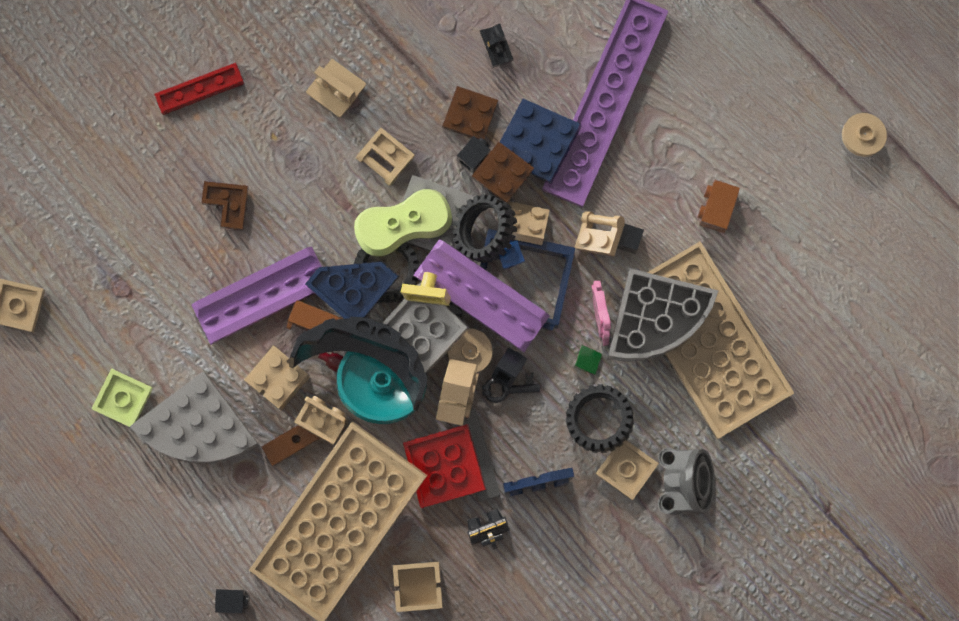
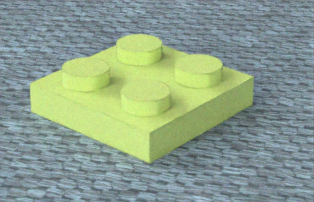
(122, 398)

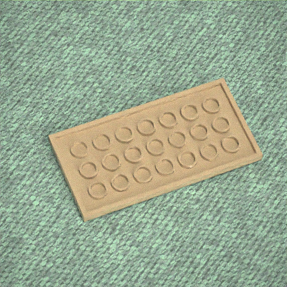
(725, 358)
(337, 522)

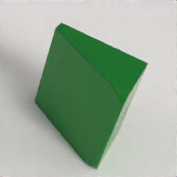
(588, 360)

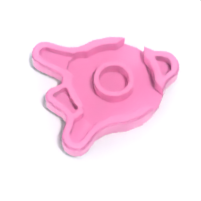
(601, 313)

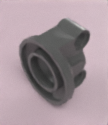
(687, 481)

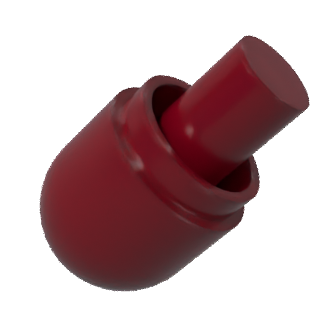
(332, 360)

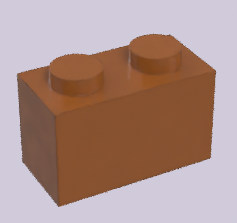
(719, 206)

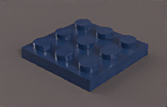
(540, 138)

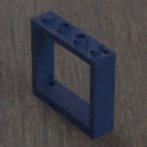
(549, 249)

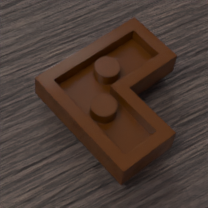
(232, 199)

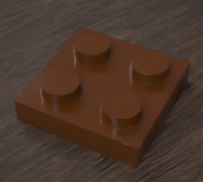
(470, 113)
(502, 172)

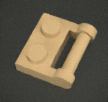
(390, 151)
(599, 241)

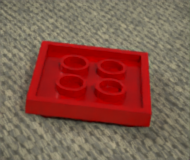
(448, 462)

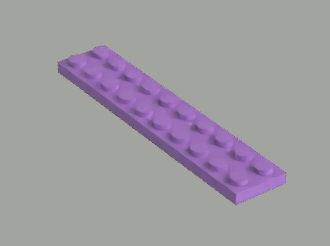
(607, 98)

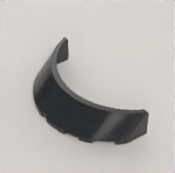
(367, 338)

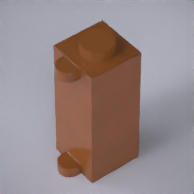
(307, 316)

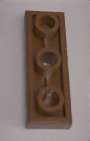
(283, 445)

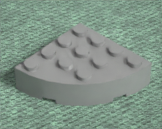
(657, 316)
(196, 425)

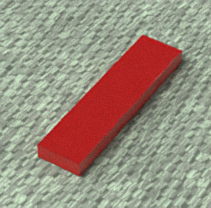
(199, 88)

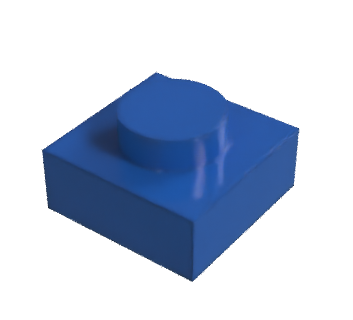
(512, 257)

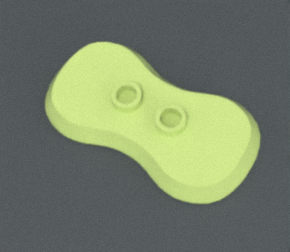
(419, 216)

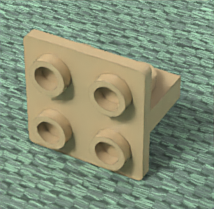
(335, 87)
(321, 420)

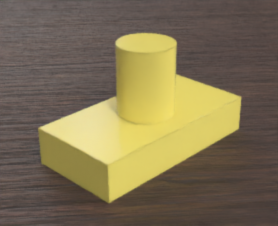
(426, 292)

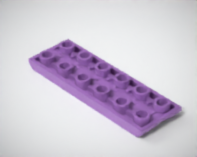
(256, 296)
(484, 296)

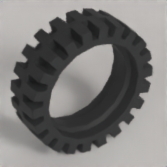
(502, 237)
(413, 264)
(593, 393)

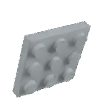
(455, 200)
(427, 327)

